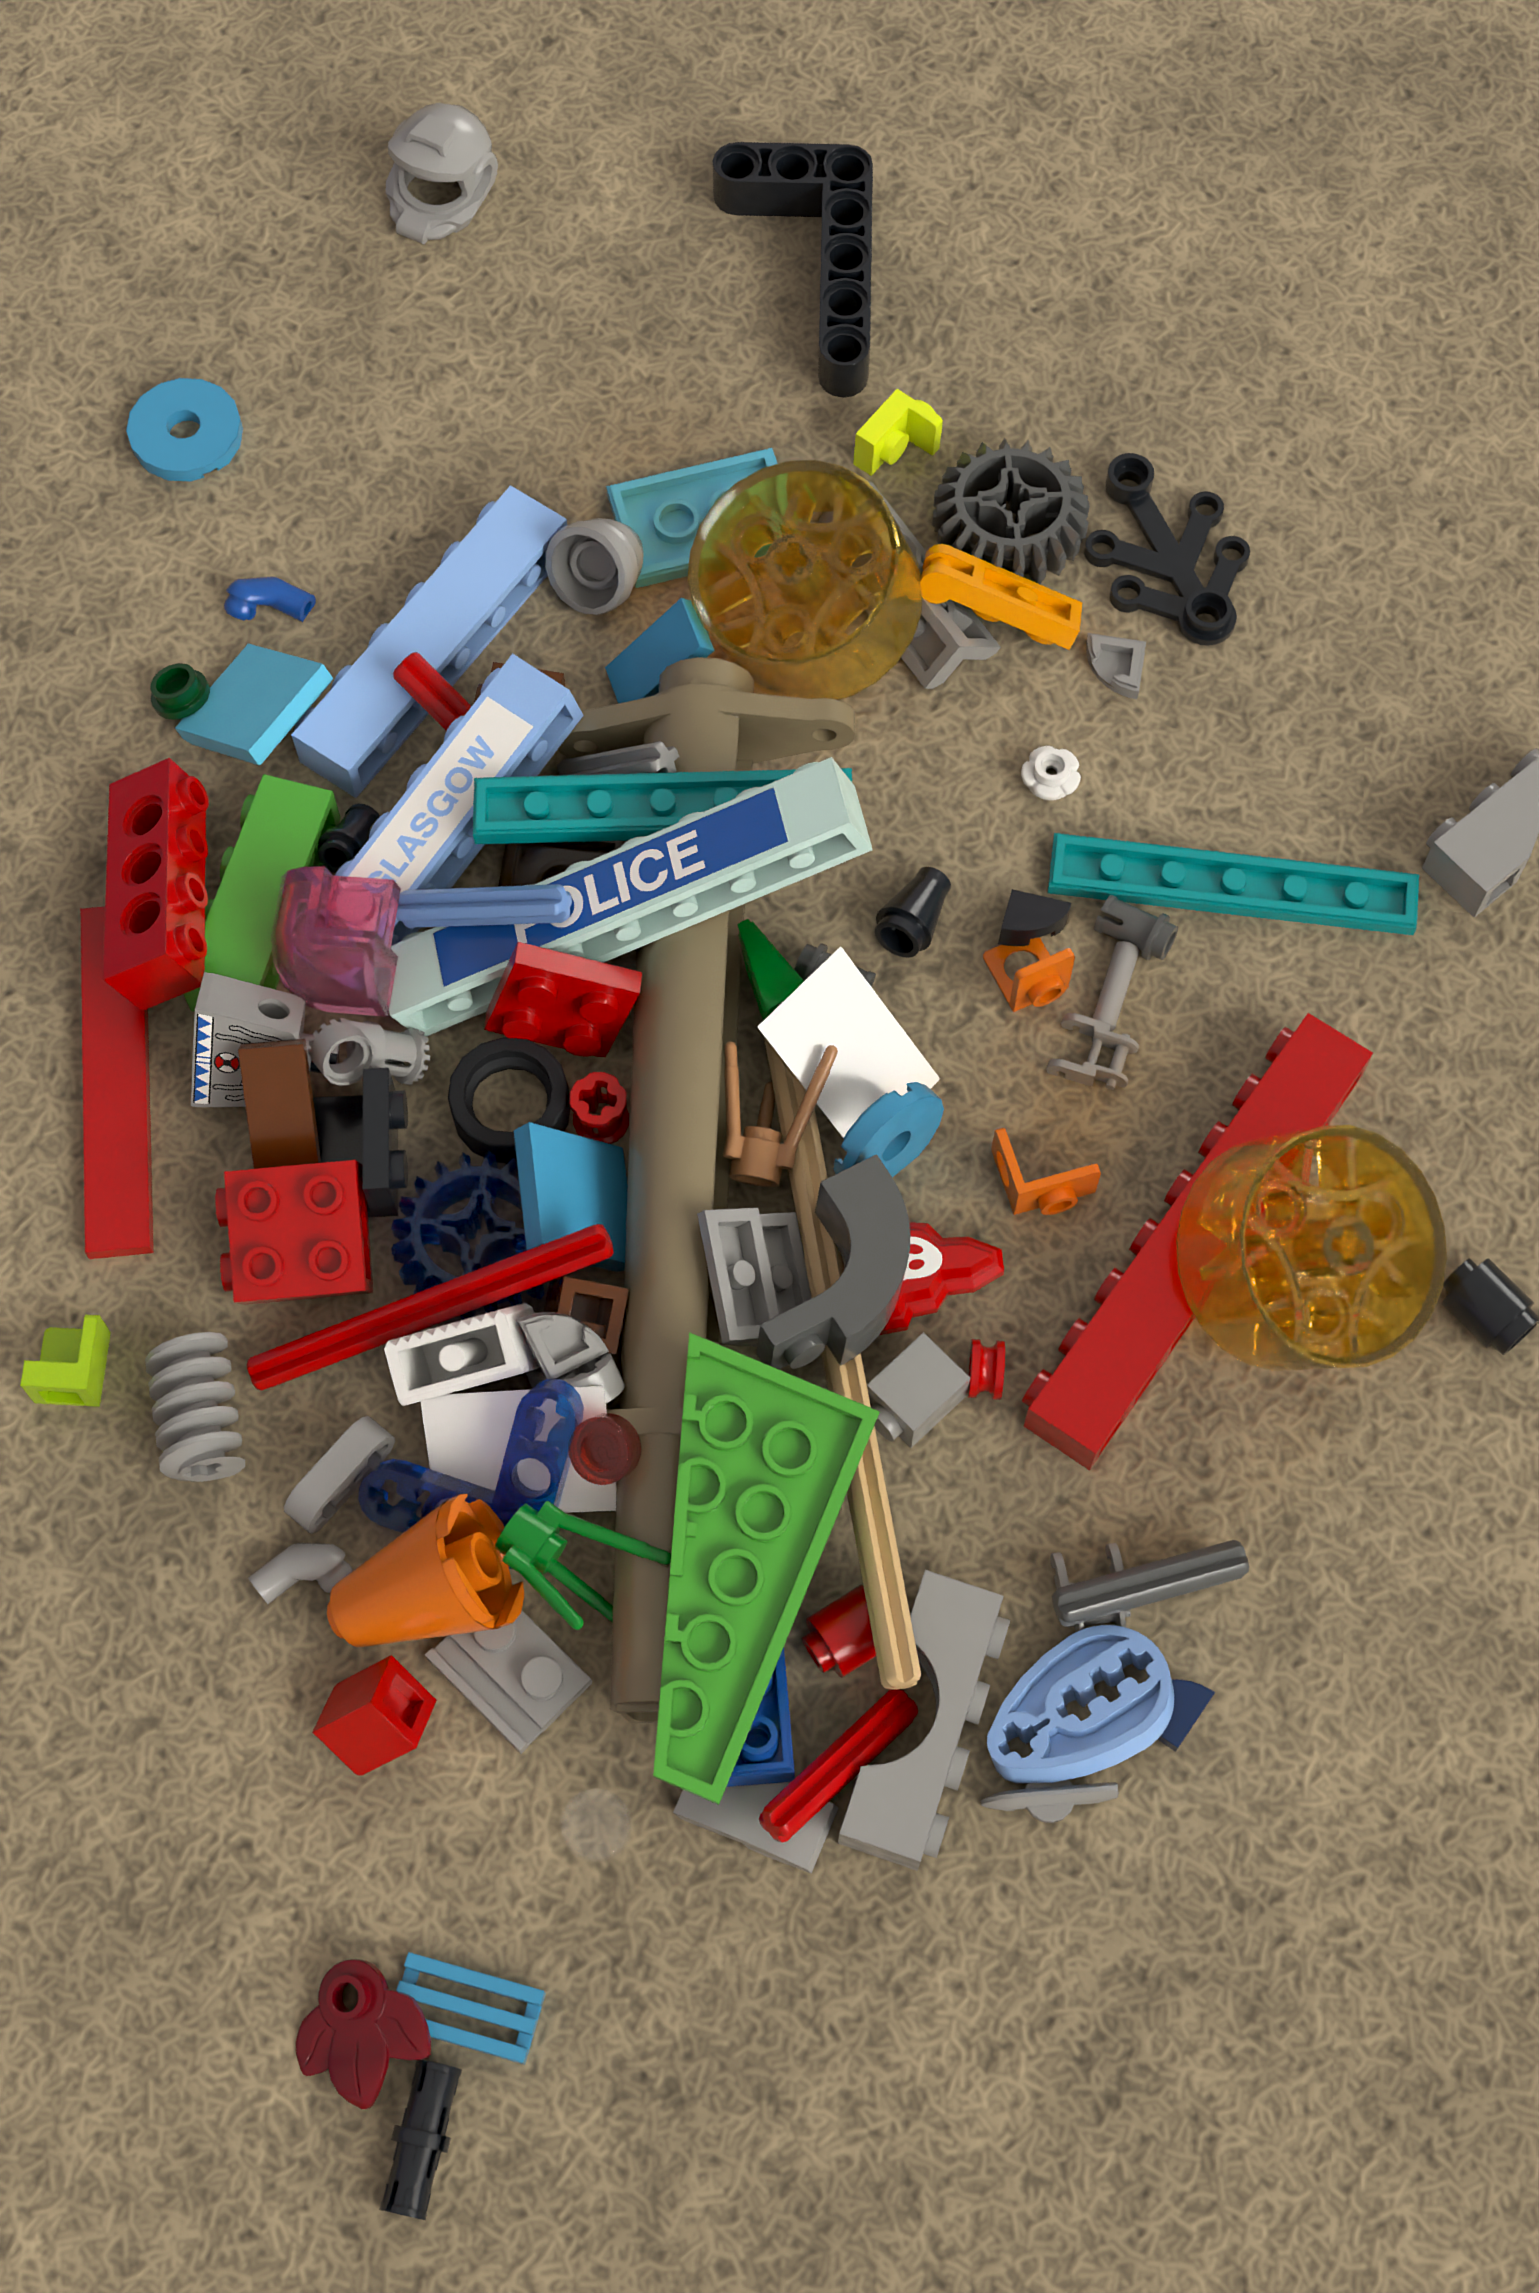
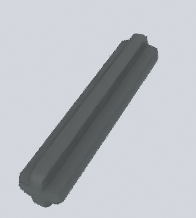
(1150, 1583)

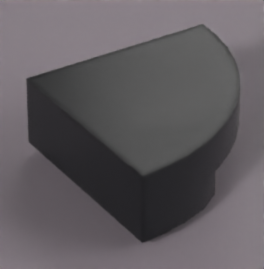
(1032, 917)

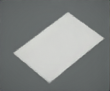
(873, 1049)
(471, 1433)

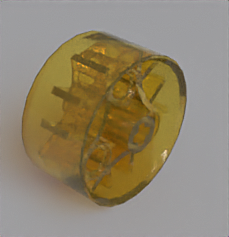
(806, 580)
(1313, 1251)

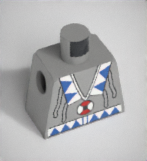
(236, 1014)

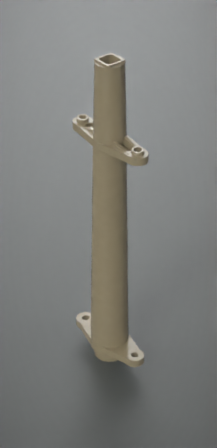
(679, 1125)

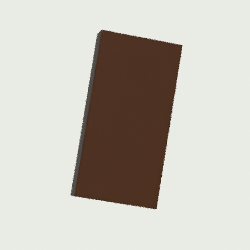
(279, 1103)

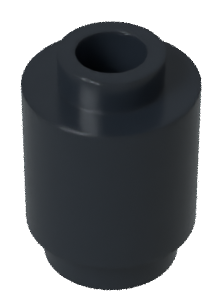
(1489, 1305)

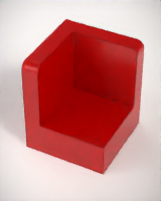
(374, 1716)

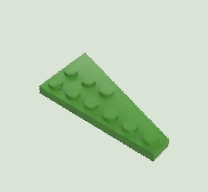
(752, 1514)

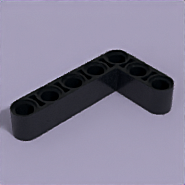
(828, 184)

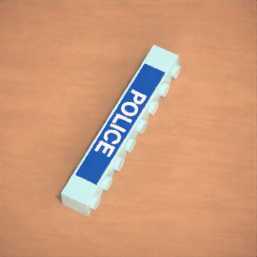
(644, 891)

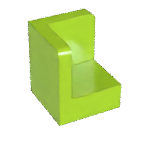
(69, 1365)

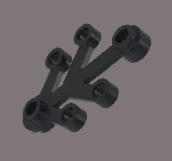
(1168, 558)

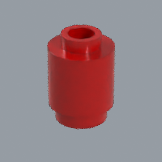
(841, 1634)

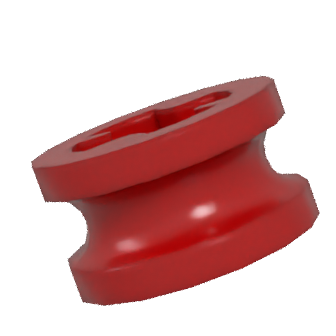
(986, 1369)

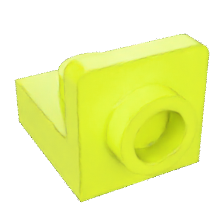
(892, 427)

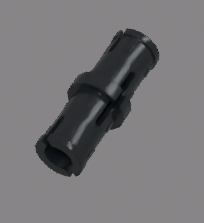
(420, 2139)

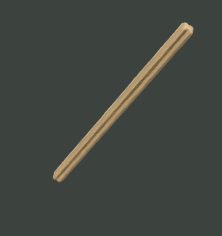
(867, 1492)

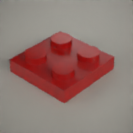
(562, 1000)

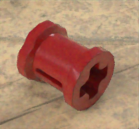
(585, 1098)

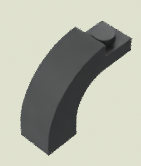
(873, 1236)

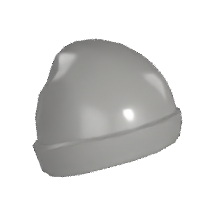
(594, 564)

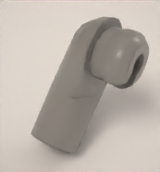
(301, 1562)

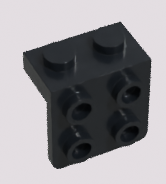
(367, 1131)

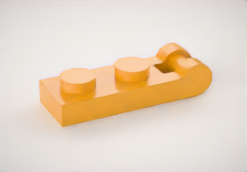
(1000, 595)

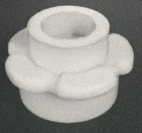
(1046, 785)

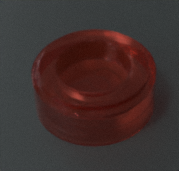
(605, 1449)

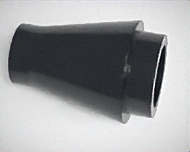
(912, 915)

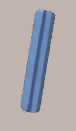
(484, 906)

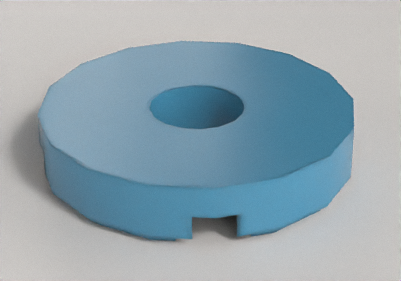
(181, 401)
(893, 1129)

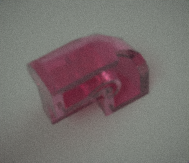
(336, 940)

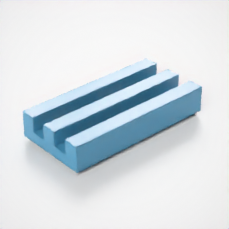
(524, 2024)

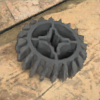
(1037, 492)

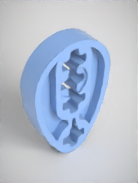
(1112, 1733)

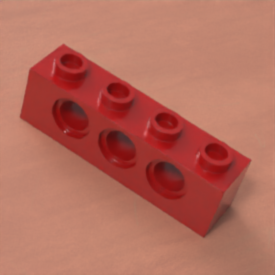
(155, 885)

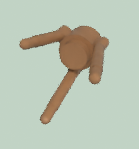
(759, 1152)

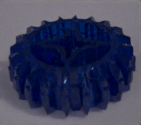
(427, 1224)

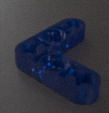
(510, 1492)

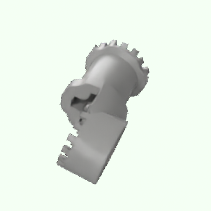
(369, 1049)

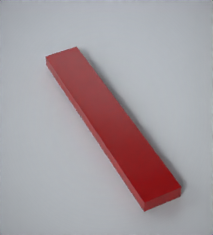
(114, 1109)

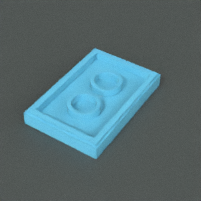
(671, 507)

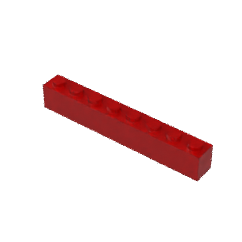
(1146, 1307)

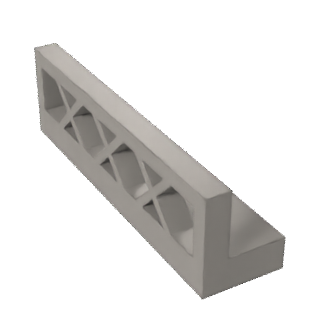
(945, 630)

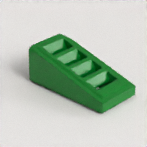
(766, 968)

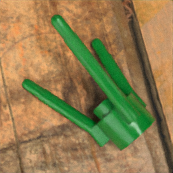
(533, 1549)

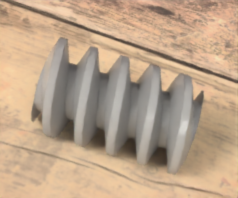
(189, 1408)

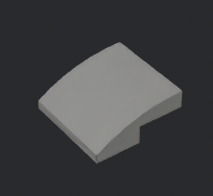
(752, 1269)

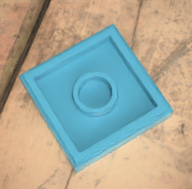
(255, 703)

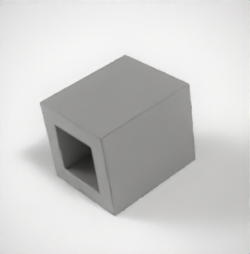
(916, 1391)

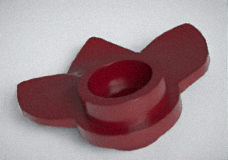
(360, 2041)

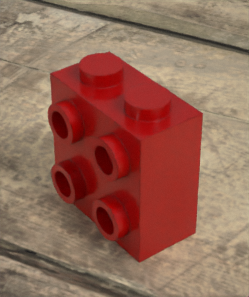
(295, 1232)

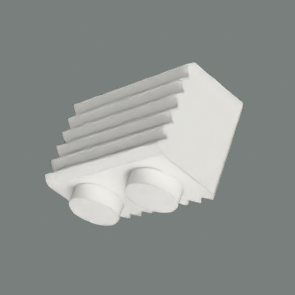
(460, 1355)

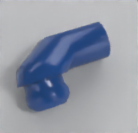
(267, 591)

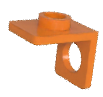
(1035, 983)
(1050, 1194)

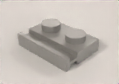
(512, 1677)

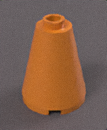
(430, 1581)

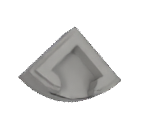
(1117, 662)
(560, 1342)

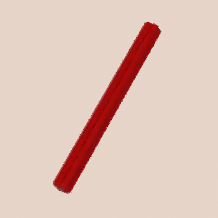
(430, 1307)

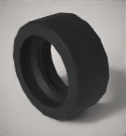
(496, 1057)

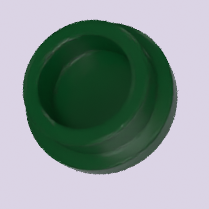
(178, 691)

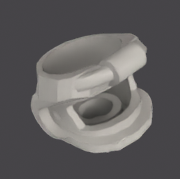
(439, 146)

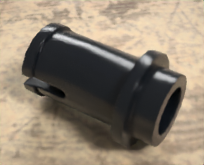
(348, 838)

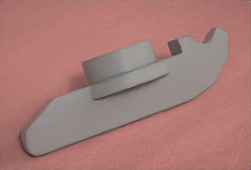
(1051, 1800)

